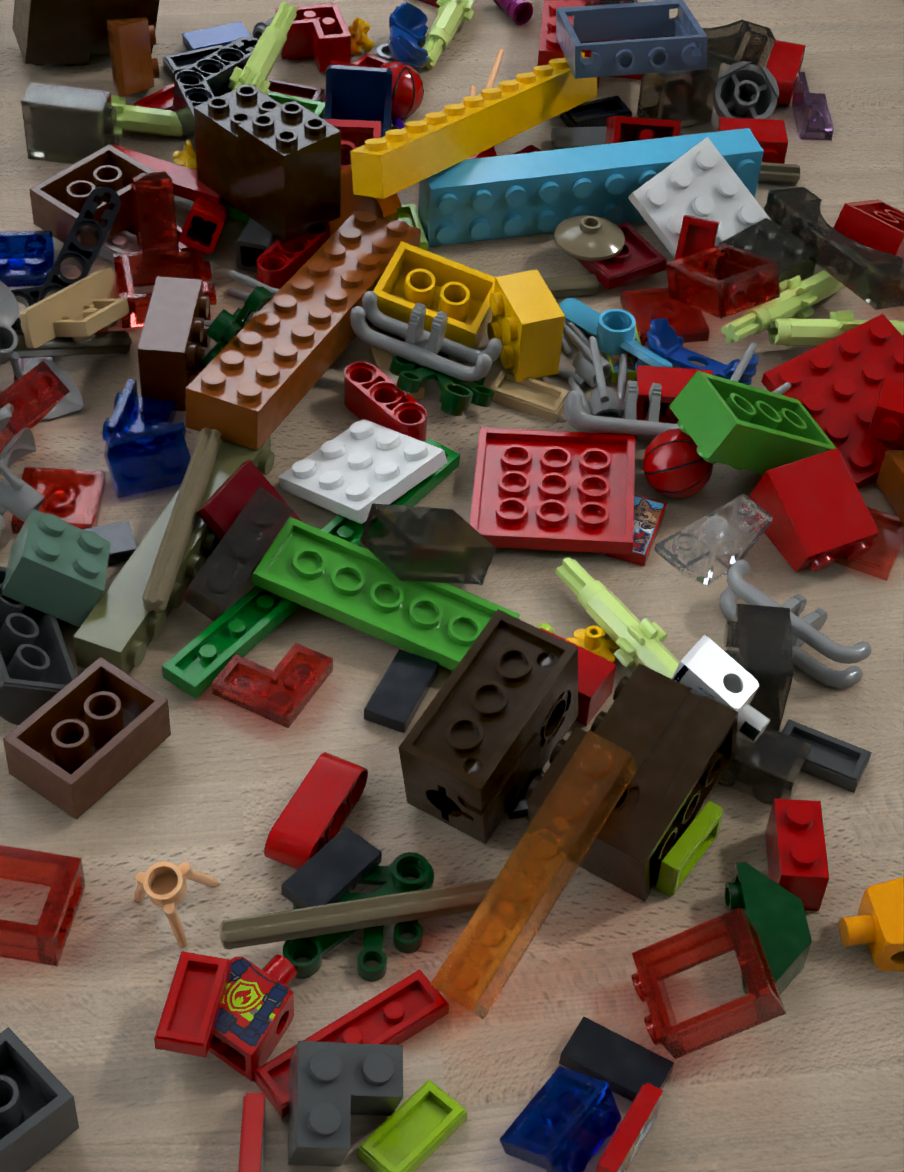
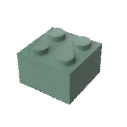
(57, 568)

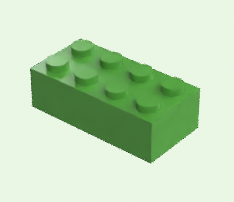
(746, 424)

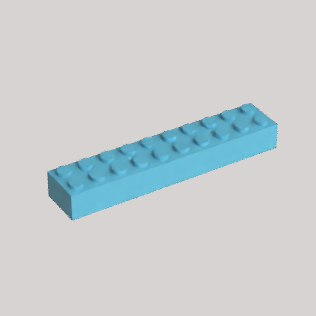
(543, 188)

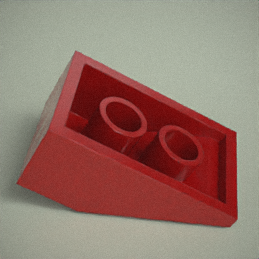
(873, 225)

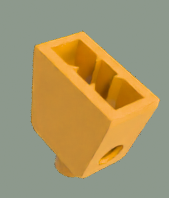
(879, 925)

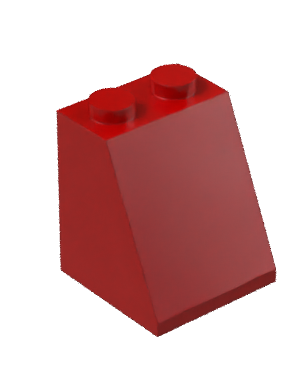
(815, 511)

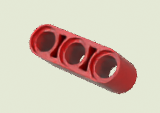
(784, 65)
(284, 259)
(378, 399)
(316, 810)

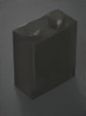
(67, 122)
(427, 544)

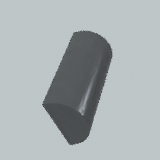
(31, 659)

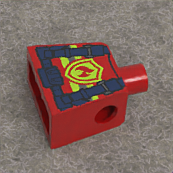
(253, 1013)

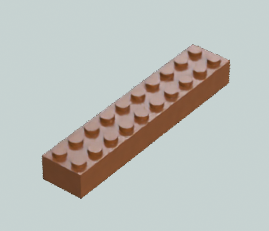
(294, 335)

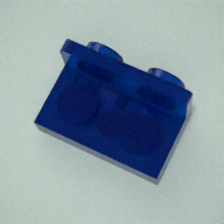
(26, 257)
(136, 412)
(147, 458)
(563, 1123)

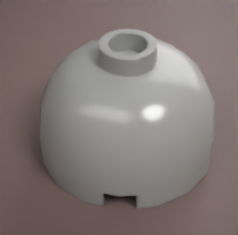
(745, 92)

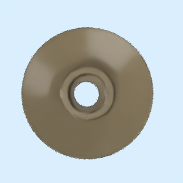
(589, 238)

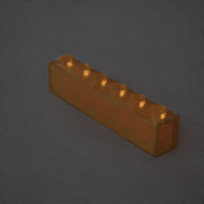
(535, 875)

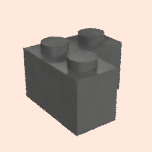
(328, 1086)

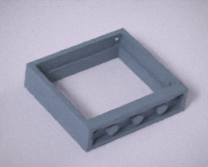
(628, 21)

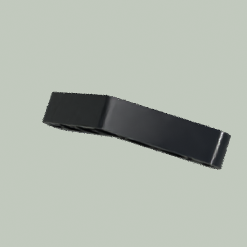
(207, 80)
(73, 251)

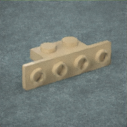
(75, 310)

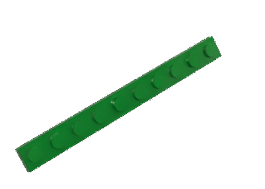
(262, 611)

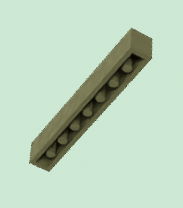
(119, 624)

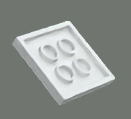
(700, 187)
(361, 469)

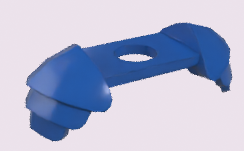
(407, 31)
(665, 343)

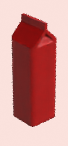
(204, 225)

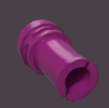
(518, 10)

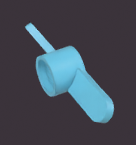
(612, 330)

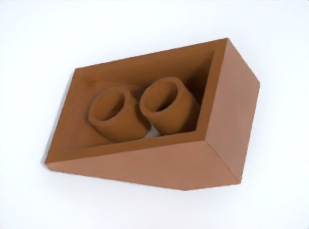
(131, 55)

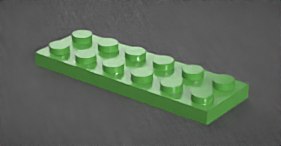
(364, 594)

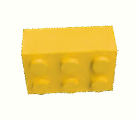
(442, 286)

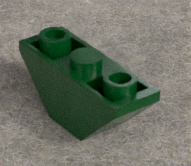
(778, 920)

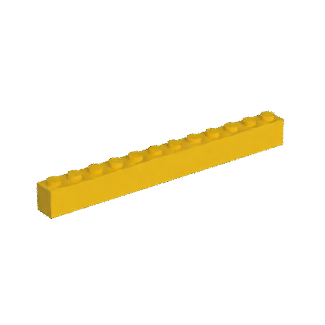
(466, 128)

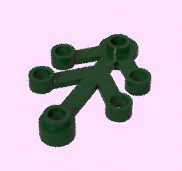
(227, 326)
(455, 393)
(393, 882)

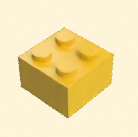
(527, 324)

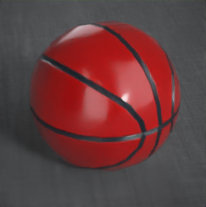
(406, 90)
(675, 466)

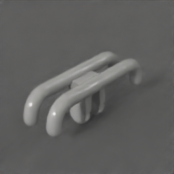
(420, 344)
(628, 425)
(802, 631)

